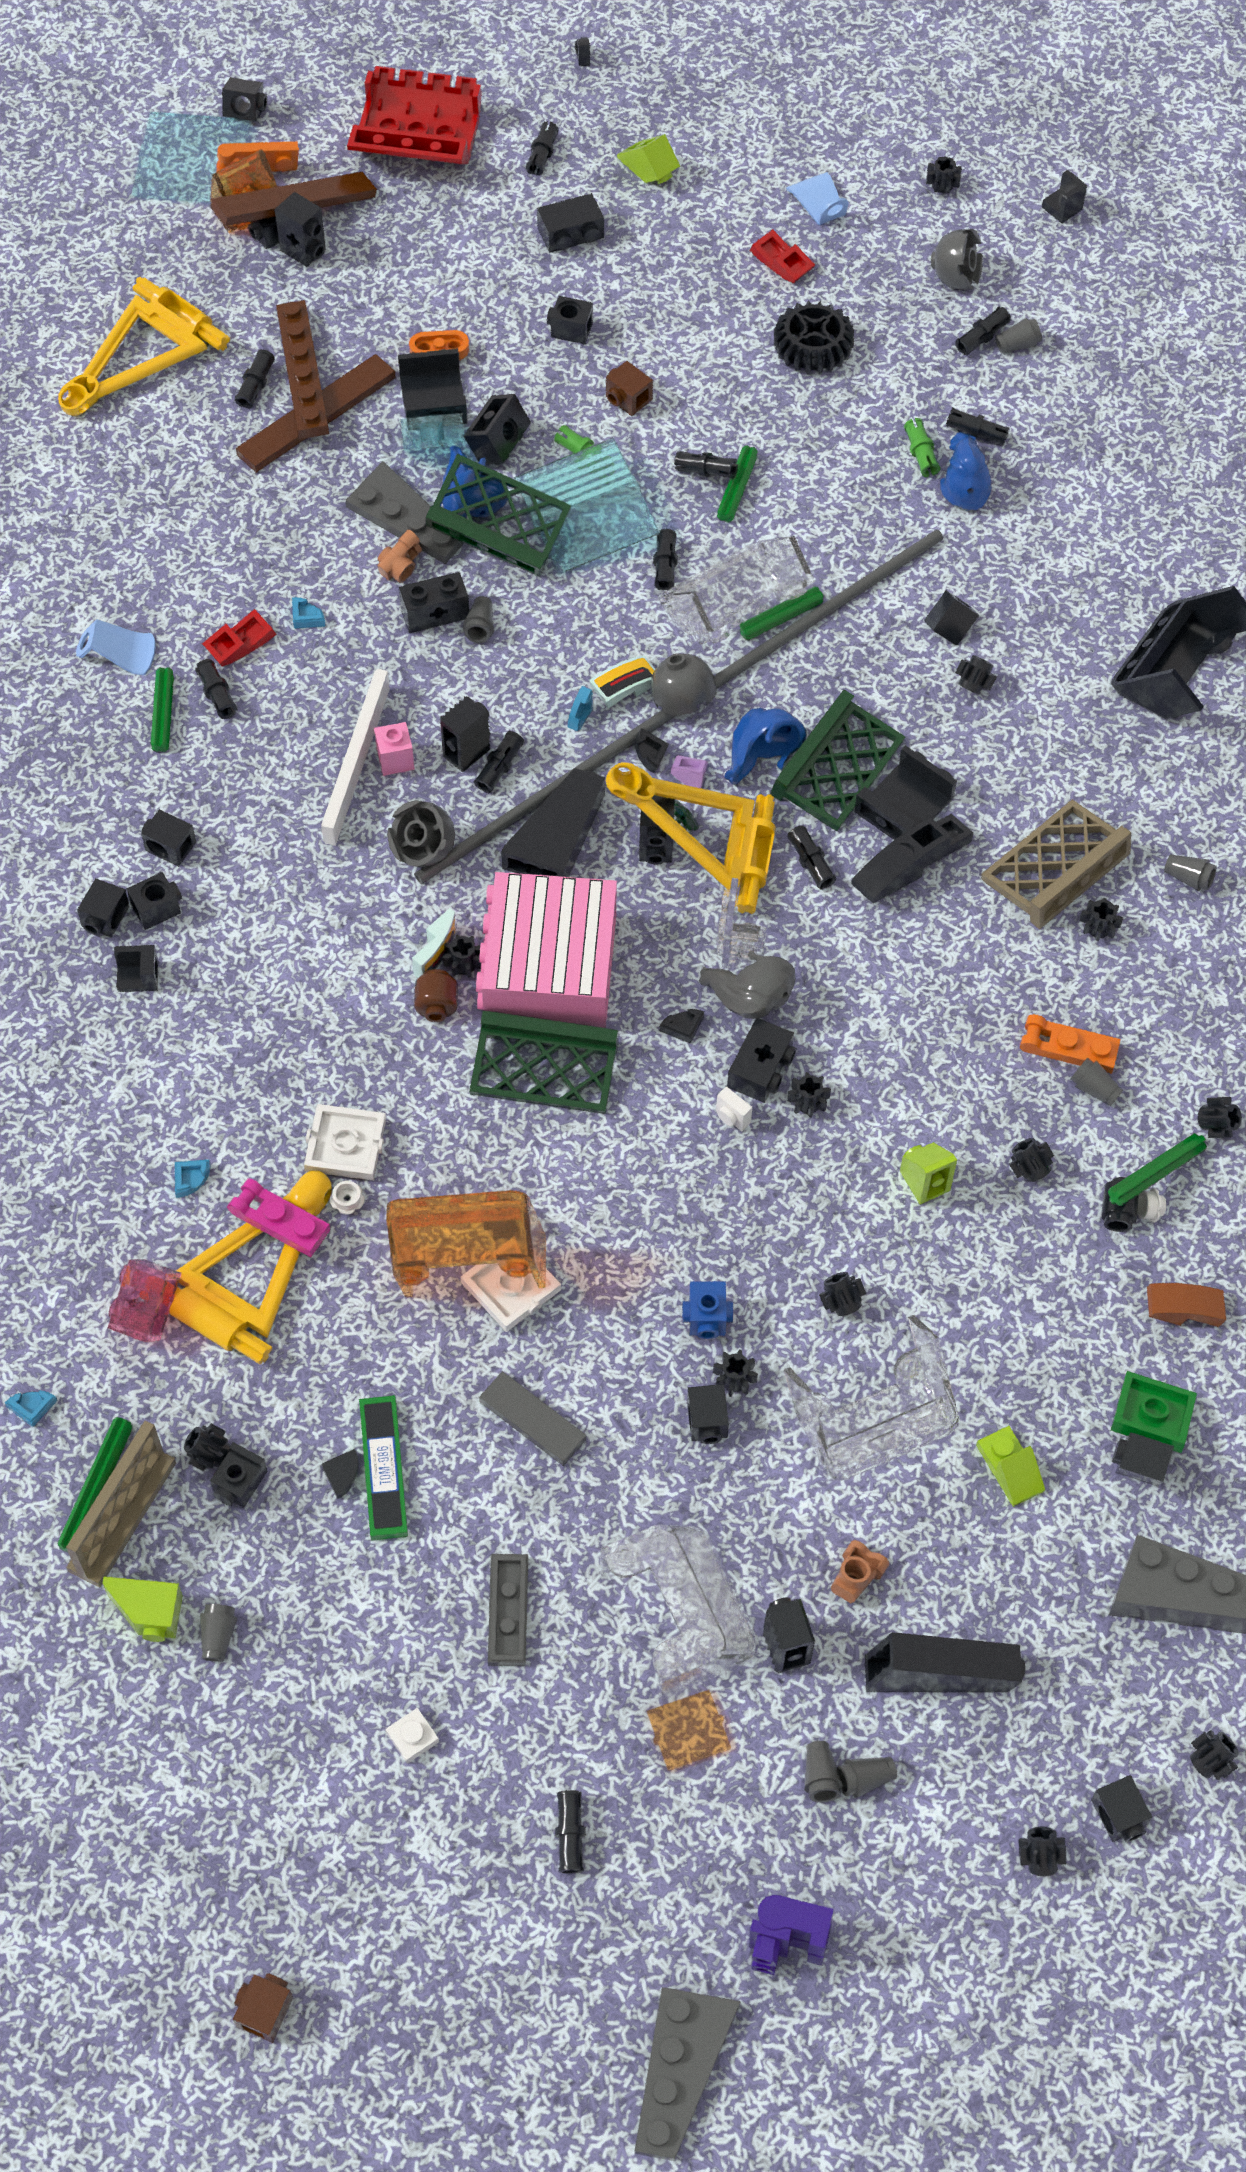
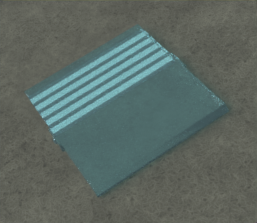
(182, 154)
(604, 504)

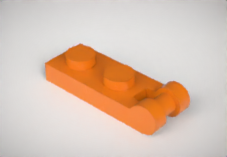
(280, 155)
(1068, 1043)

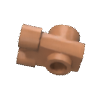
(397, 561)
(858, 1571)

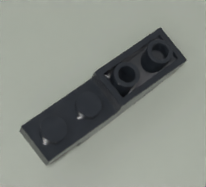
(909, 854)

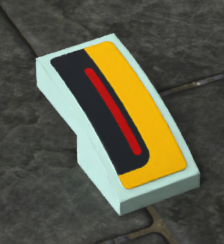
(623, 679)
(438, 934)

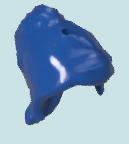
(966, 471)
(472, 494)
(763, 735)

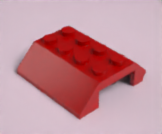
(418, 118)

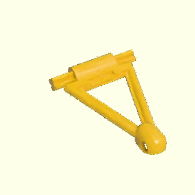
(165, 313)
(749, 837)
(225, 1316)

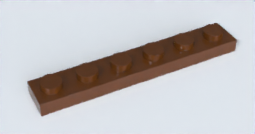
(302, 369)

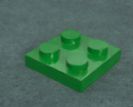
(1154, 1410)

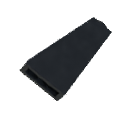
(557, 829)
(942, 1665)

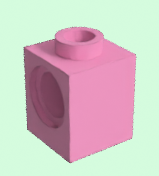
(394, 748)

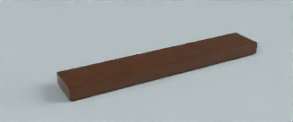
(322, 192)
(337, 398)

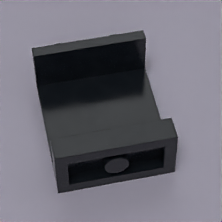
(432, 384)
(906, 795)

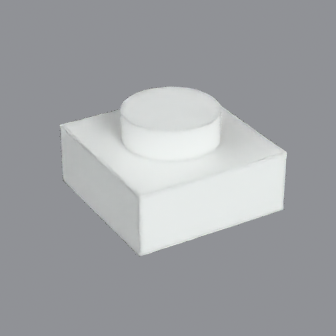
(733, 1109)
(412, 1735)

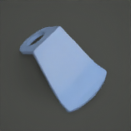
(820, 198)
(121, 646)

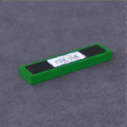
(383, 1468)

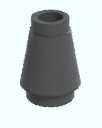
(1020, 336)
(479, 621)
(1192, 871)
(1096, 1082)
(216, 1631)
(821, 1773)
(866, 1774)

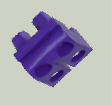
(788, 1923)

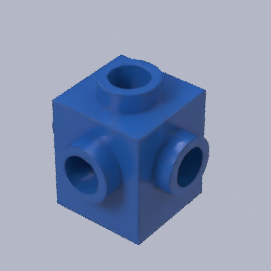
(707, 1309)

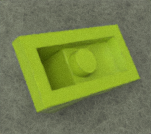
(1012, 1465)

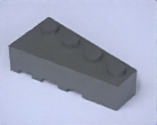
(1179, 1589)

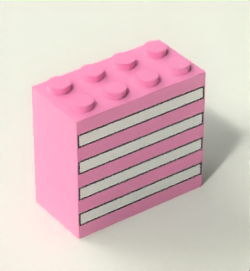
(548, 948)

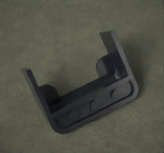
(1175, 647)

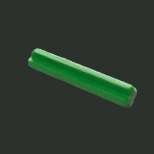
(737, 485)
(781, 613)
(162, 709)

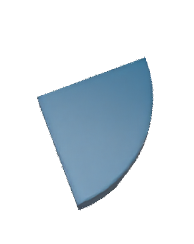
(306, 614)
(581, 708)
(190, 1175)
(31, 1405)

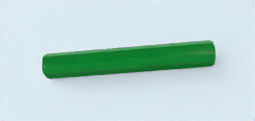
(1157, 1169)
(98, 1475)

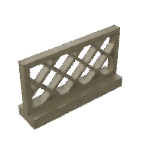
(1080, 873)
(119, 1507)

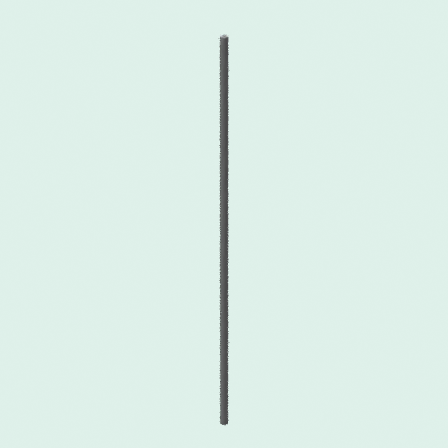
(661, 718)

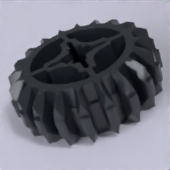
(813, 346)

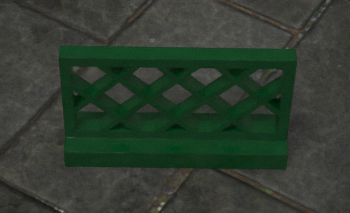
(480, 535)
(819, 741)
(549, 1034)

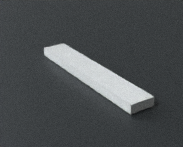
(355, 757)

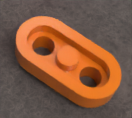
(440, 340)

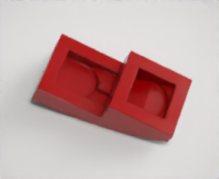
(786, 261)
(236, 642)

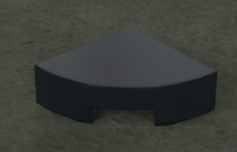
(582, 50)
(650, 749)
(683, 1024)
(342, 1472)

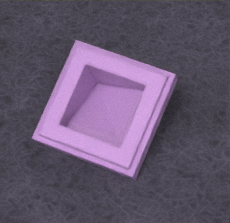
(689, 770)

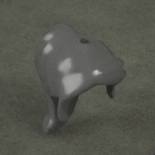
(756, 988)

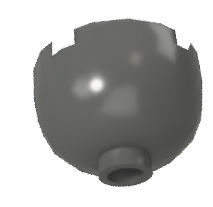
(958, 254)
(682, 684)
(421, 834)

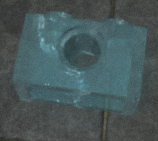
(432, 431)

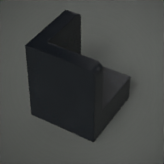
(1066, 200)
(951, 618)
(136, 968)

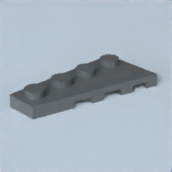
(396, 508)
(682, 2056)

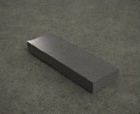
(532, 1418)
(508, 1610)

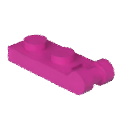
(279, 1218)

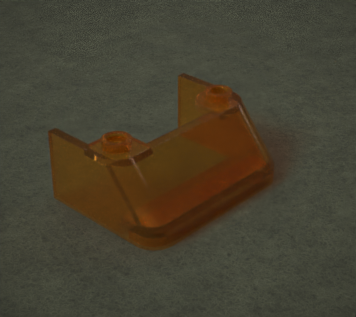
(465, 1232)

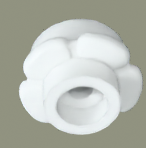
(344, 1189)
(1151, 1205)

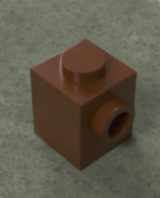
(629, 388)
(262, 2006)

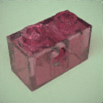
(157, 1288)

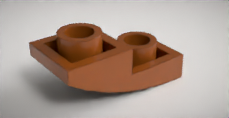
(1183, 1301)

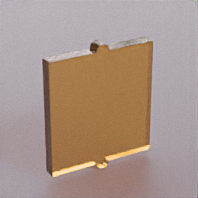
(688, 1730)

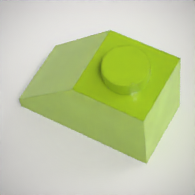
(650, 159)
(928, 1171)
(147, 1605)

